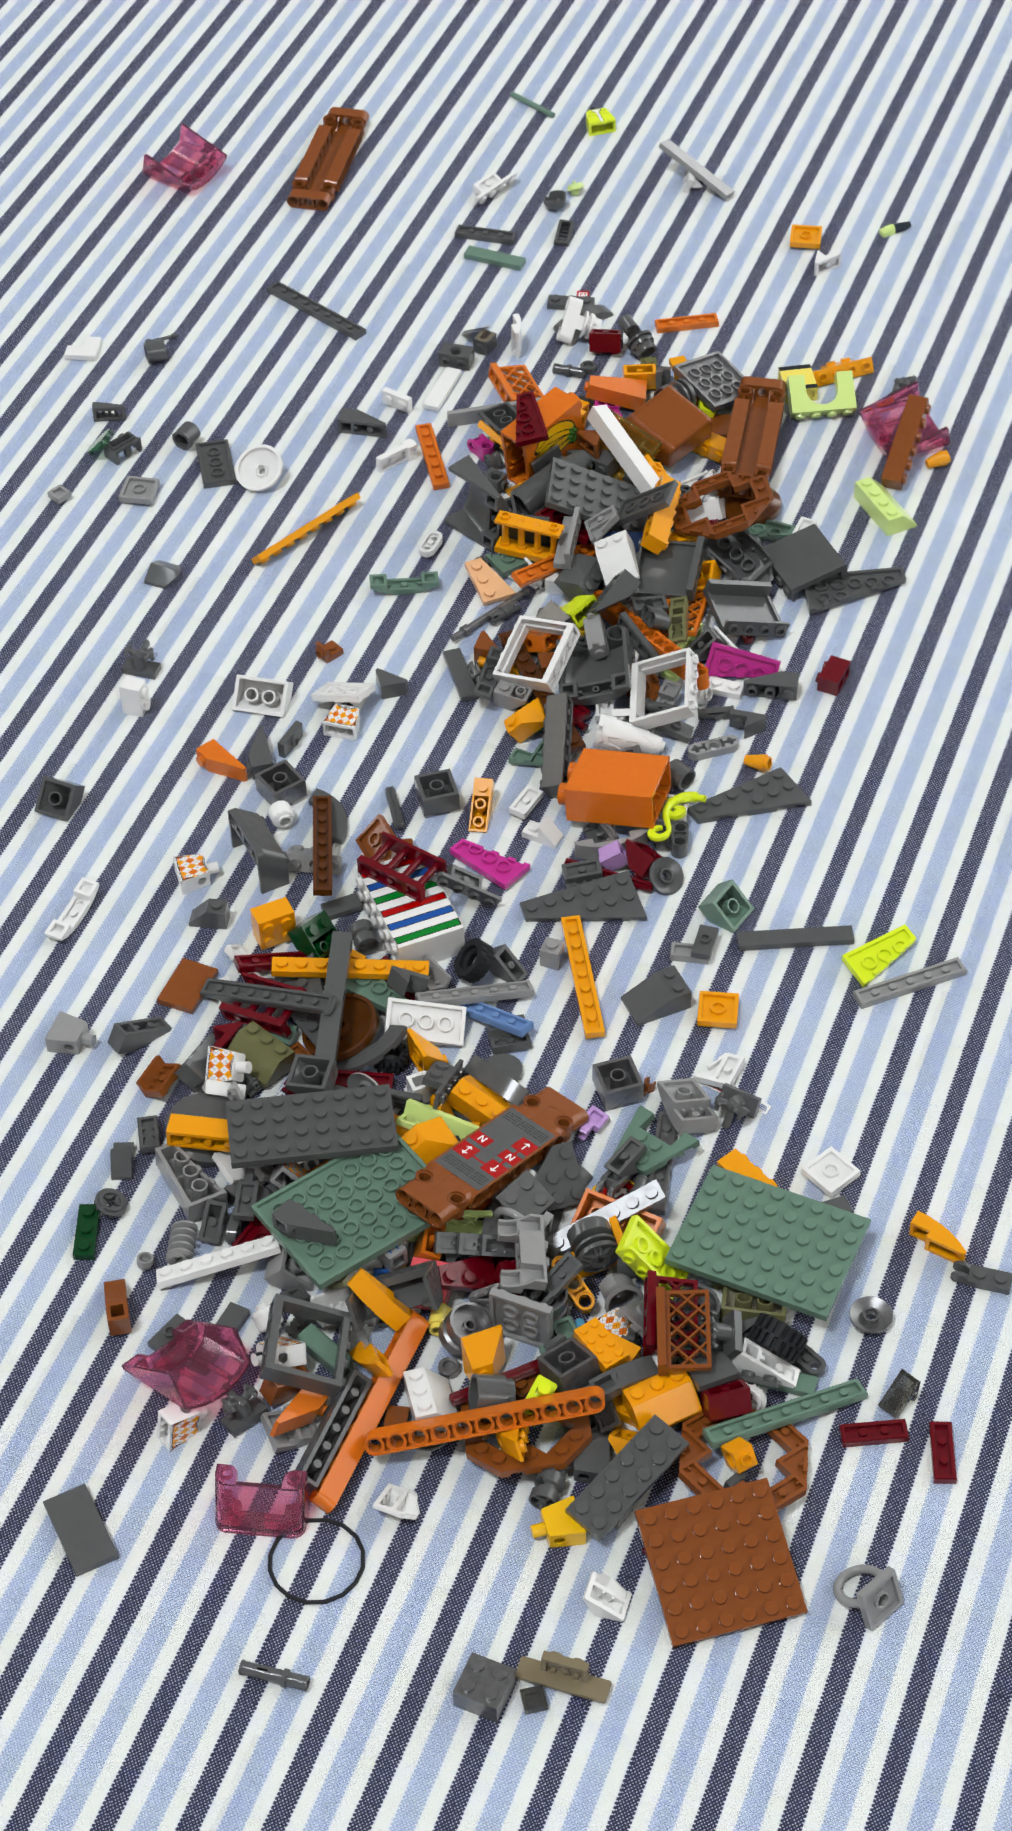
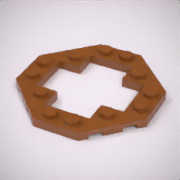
(740, 482)
(535, 1460)
(792, 1464)

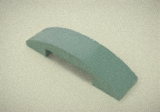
(404, 586)

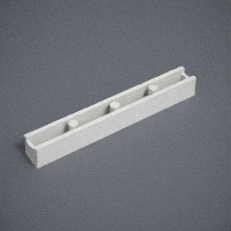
(622, 448)

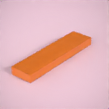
(686, 323)

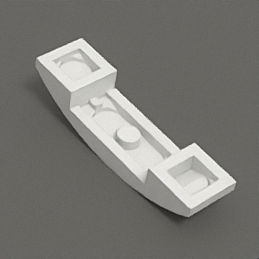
(75, 911)

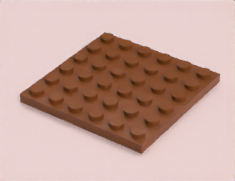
(720, 1562)

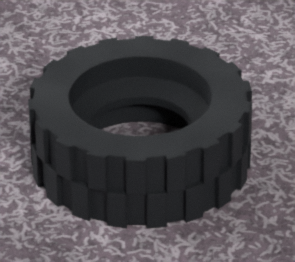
(483, 955)

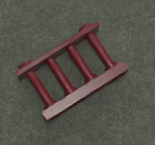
(401, 881)
(235, 1013)

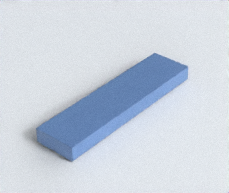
(499, 1018)

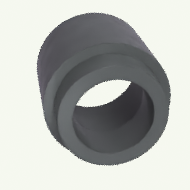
(490, 1390)

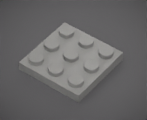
(521, 1317)

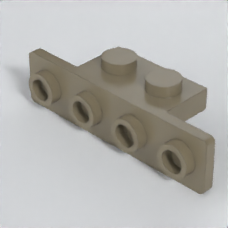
(564, 1675)

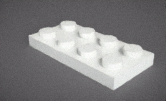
(433, 1021)

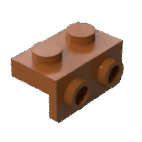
(157, 1078)

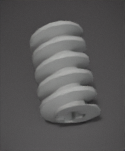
(181, 1241)

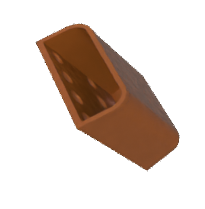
(674, 423)

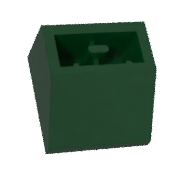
(313, 935)

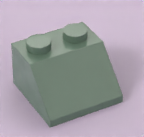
(726, 906)

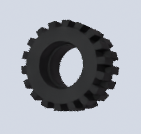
(778, 1338)

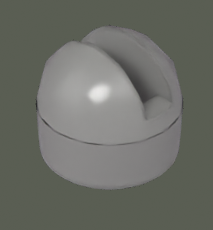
(145, 1260)

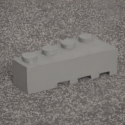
(187, 1181)

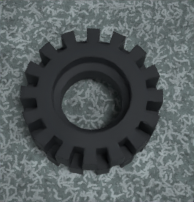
(397, 1064)

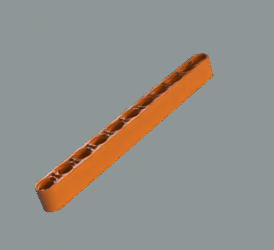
(657, 640)
(371, 1410)
(477, 1428)

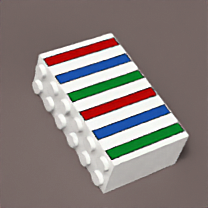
(410, 926)

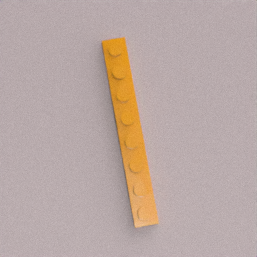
(301, 532)
(358, 967)
(582, 977)

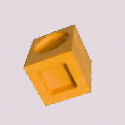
(739, 1455)

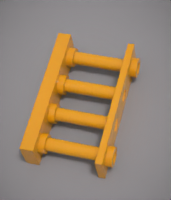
(519, 547)

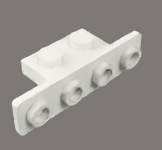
(490, 184)

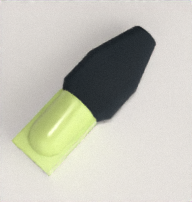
(894, 228)

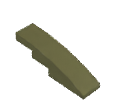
(679, 619)

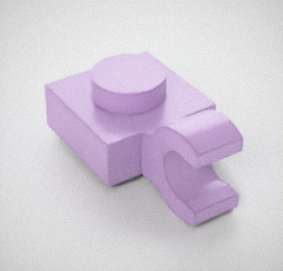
(596, 1121)

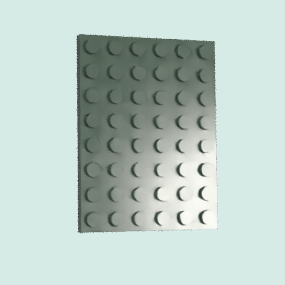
(360, 1204)
(768, 1242)

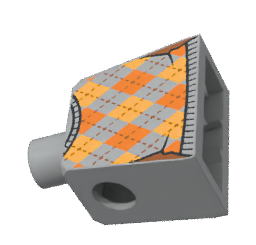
(287, 1173)

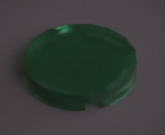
(100, 442)

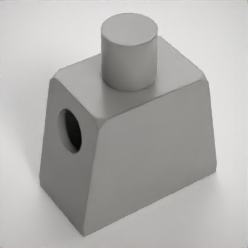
(68, 1035)

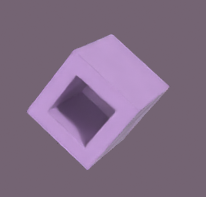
(613, 856)

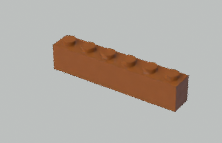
(905, 442)

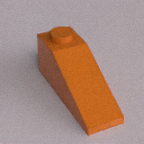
(220, 761)
(300, 1412)

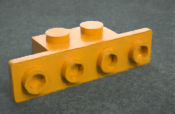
(859, 367)

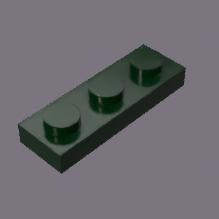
(86, 1232)

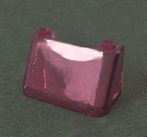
(261, 1507)

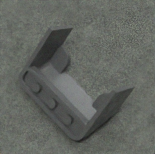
(271, 861)
(410, 1285)

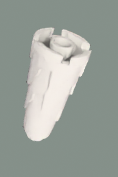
(618, 734)

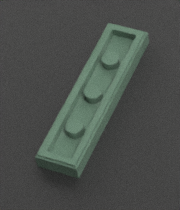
(494, 258)

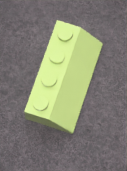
(882, 507)

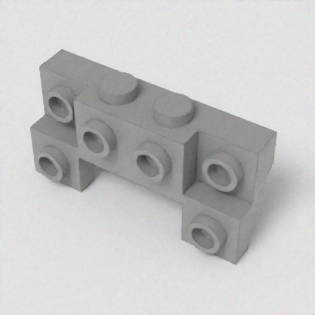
(529, 1253)

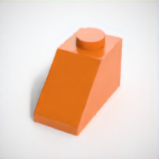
(425, 1244)

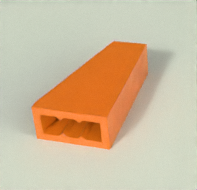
(617, 391)

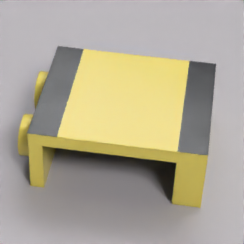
(810, 382)

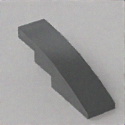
(472, 1244)

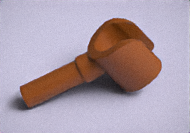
(649, 1088)

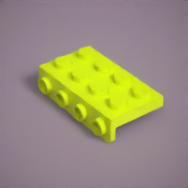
(646, 1251)

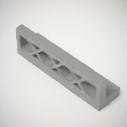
(568, 541)

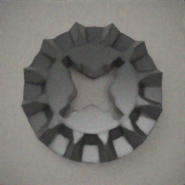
(106, 1195)

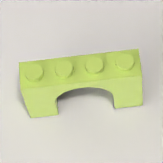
(802, 406)

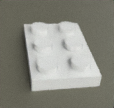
(343, 692)

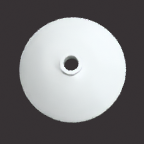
(254, 462)

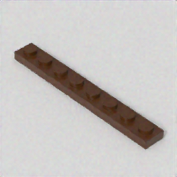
(322, 846)

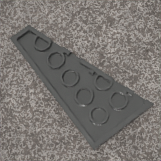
(858, 584)
(753, 797)
(594, 901)
(307, 1022)

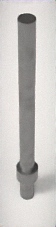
(466, 629)

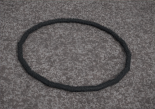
(308, 1602)

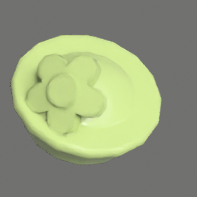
(575, 187)

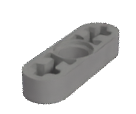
(725, 745)

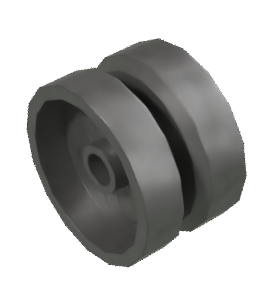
(462, 1321)

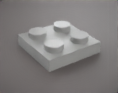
(139, 490)

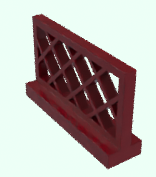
(650, 1315)

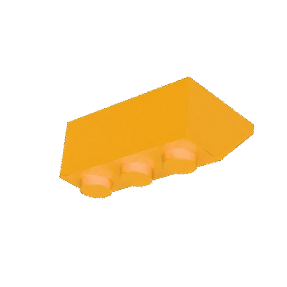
(476, 1100)
(667, 1396)

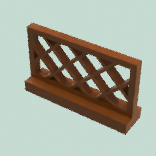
(664, 1334)

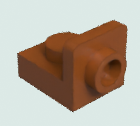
(328, 651)

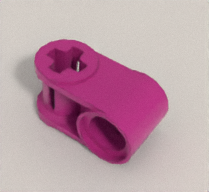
(481, 446)

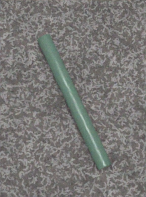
(532, 104)

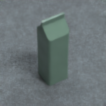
(322, 1348)

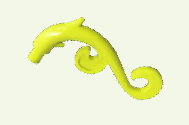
(678, 813)

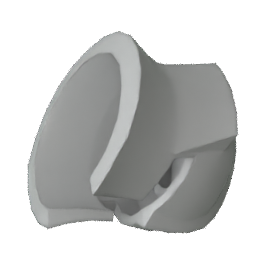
(619, 1288)

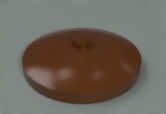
(733, 508)
(357, 1029)

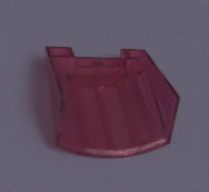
(190, 162)
(884, 418)
(195, 1365)

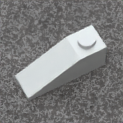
(764, 1362)

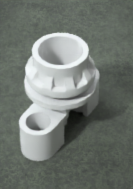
(574, 321)

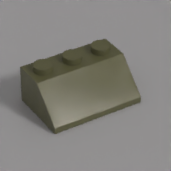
(268, 1055)
(748, 1305)

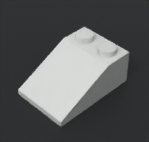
(615, 555)

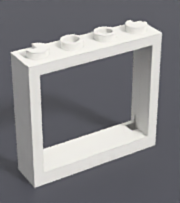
(548, 683)
(638, 689)

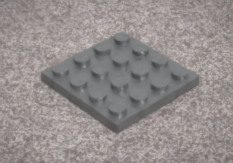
(712, 379)

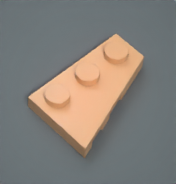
(487, 582)

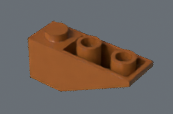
(117, 1307)

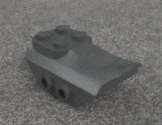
(741, 557)

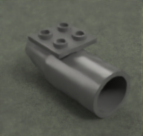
(532, 492)

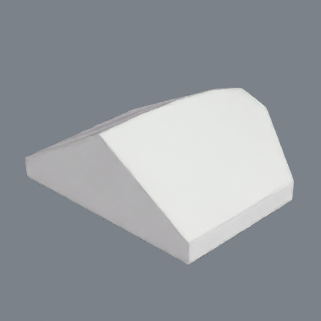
(398, 1502)
(606, 1597)

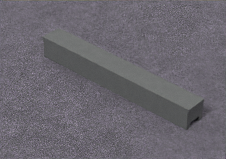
(336, 985)

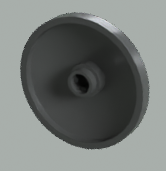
(201, 1105)

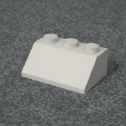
(262, 695)
(427, 1395)

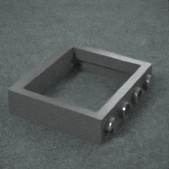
(295, 1377)

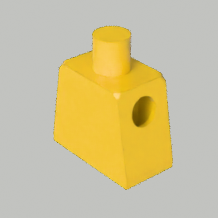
(559, 1526)

